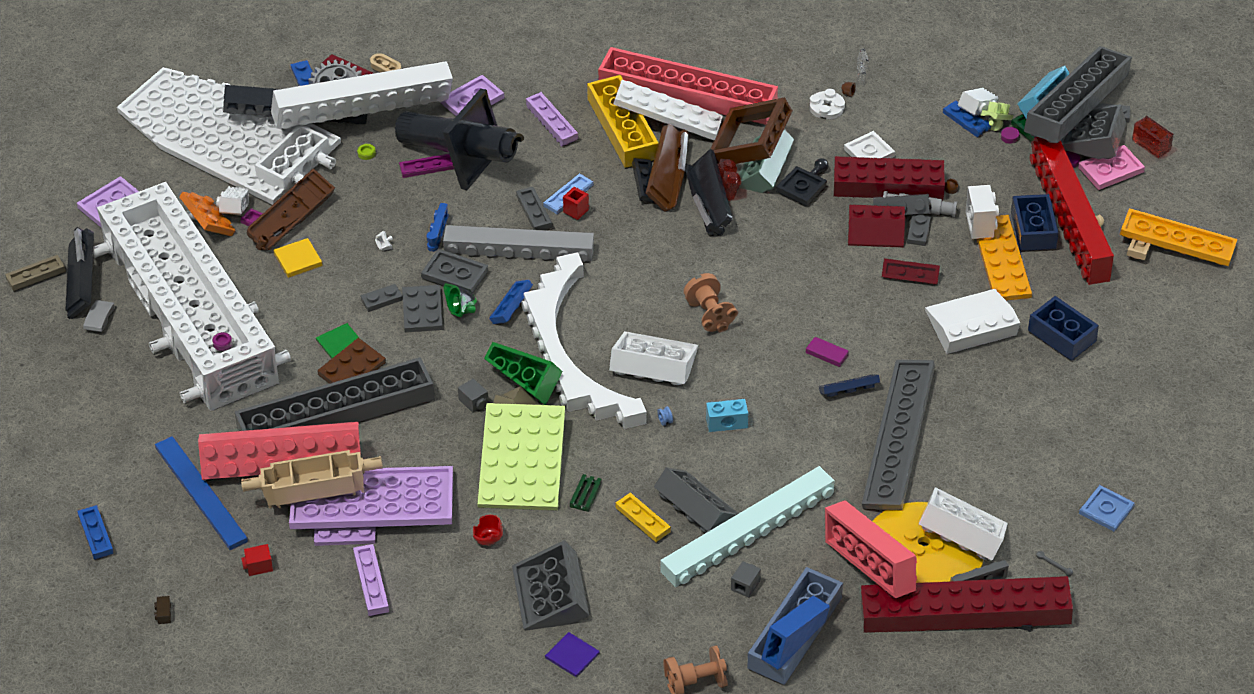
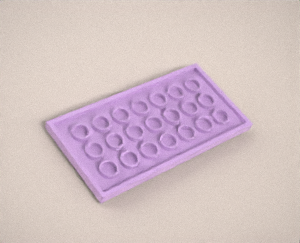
(390, 499)

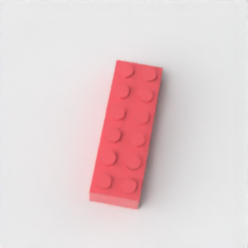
(870, 549)

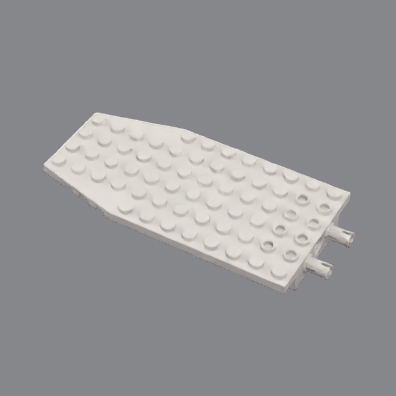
(247, 151)

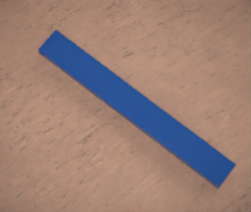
(201, 493)

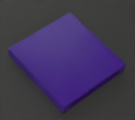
(572, 654)

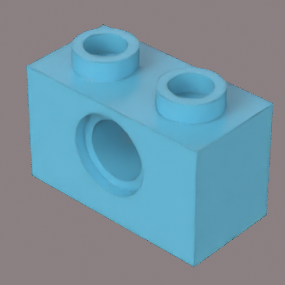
(727, 415)

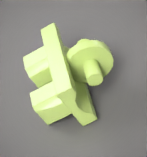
(997, 113)

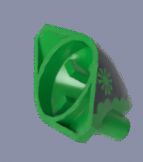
(459, 300)

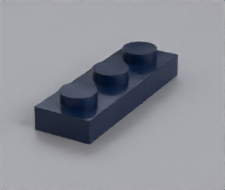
(849, 385)

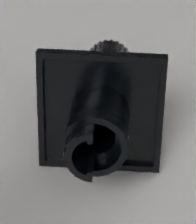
(469, 137)

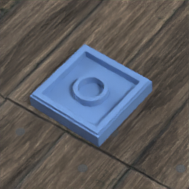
(1106, 508)

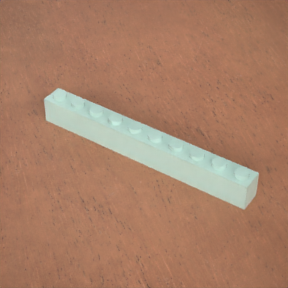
(747, 526)

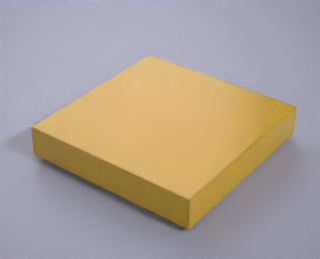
(297, 257)

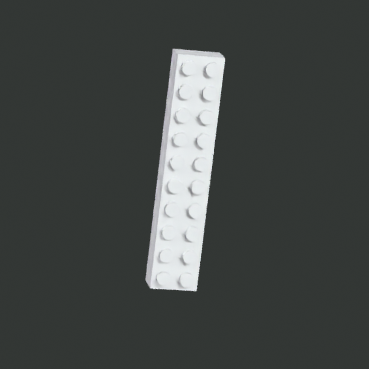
(361, 95)

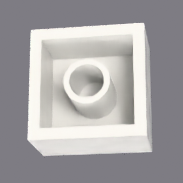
(981, 211)

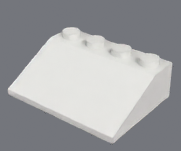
(973, 320)
(653, 358)
(963, 524)

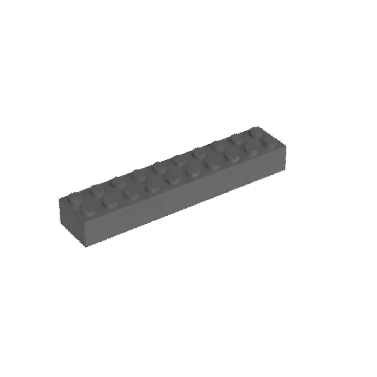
(1077, 94)
(344, 400)

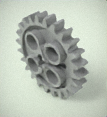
(329, 72)

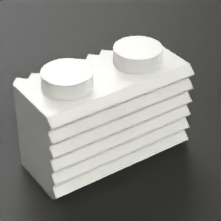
(976, 100)
(233, 200)

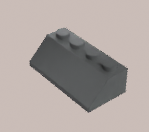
(693, 499)

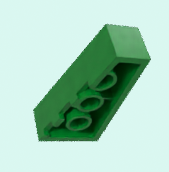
(528, 371)

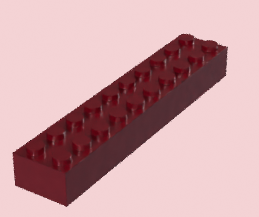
(969, 605)

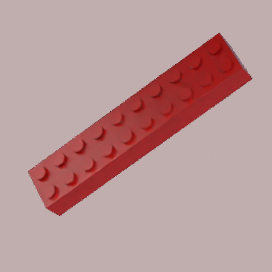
(1072, 210)

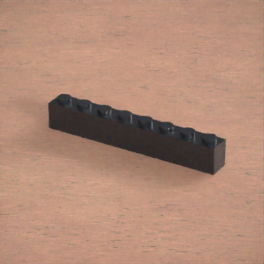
(259, 102)

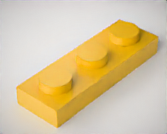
(643, 517)

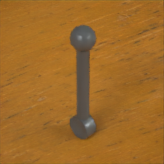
(1041, 555)

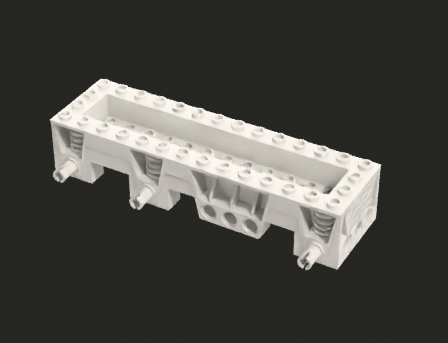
(217, 375)

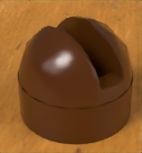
(848, 88)
(951, 186)

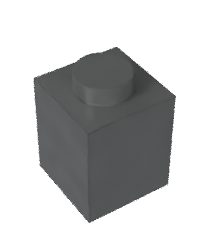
(473, 395)
(745, 579)

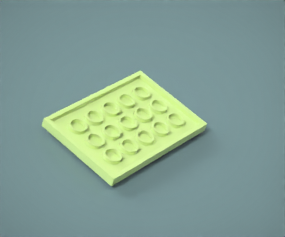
(521, 456)

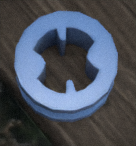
(665, 415)

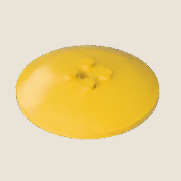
(935, 561)

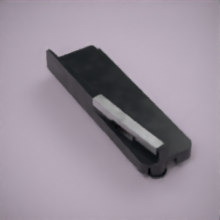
(709, 193)
(79, 272)

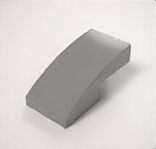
(98, 315)

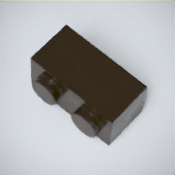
(163, 609)

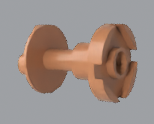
(705, 293)
(688, 674)

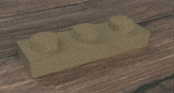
(35, 272)

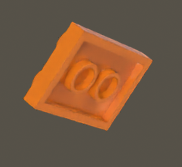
(207, 213)

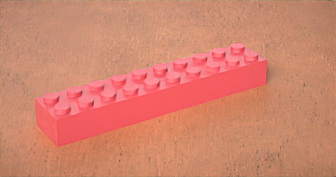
(688, 83)

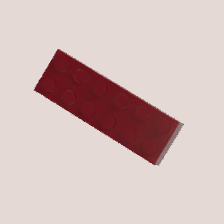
(872, 176)

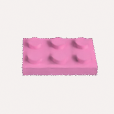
(1111, 171)

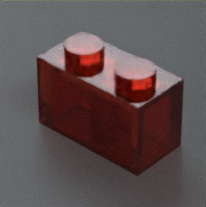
(1152, 136)

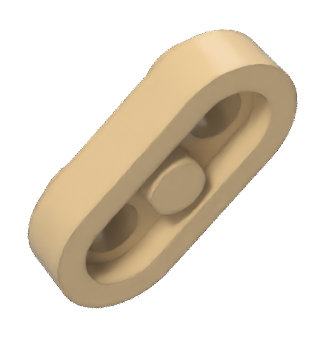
(383, 63)

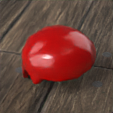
(488, 530)

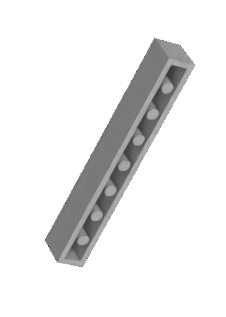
(517, 242)

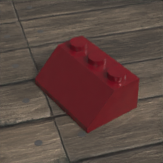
(876, 226)

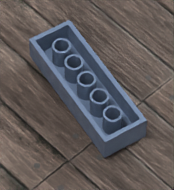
(806, 586)

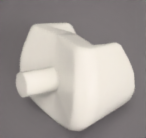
(383, 242)

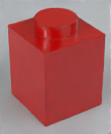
(575, 203)
(257, 560)

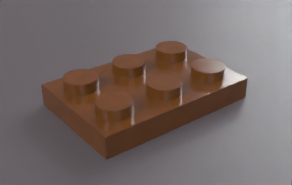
(351, 362)

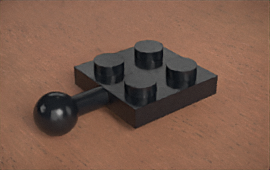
(804, 185)

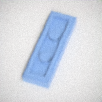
(555, 202)

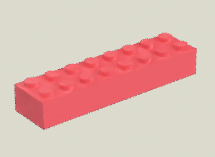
(249, 451)

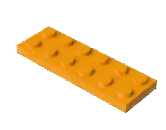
(1178, 237)
(1004, 262)

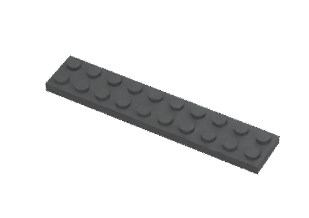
(898, 435)

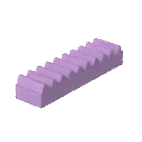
(551, 119)
(370, 580)

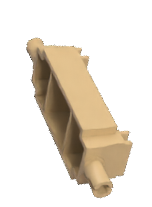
(312, 477)

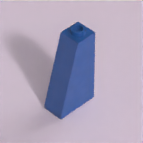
(793, 631)

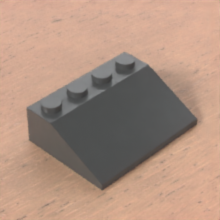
(1097, 133)
(550, 588)

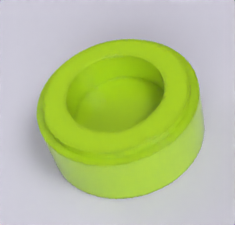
(366, 151)

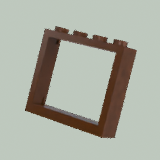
(779, 114)

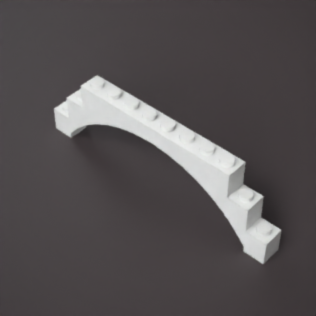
(574, 386)

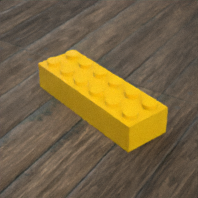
(624, 128)

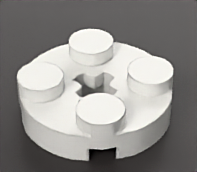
(828, 96)

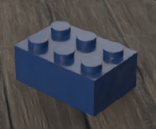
(1034, 222)
(1063, 328)

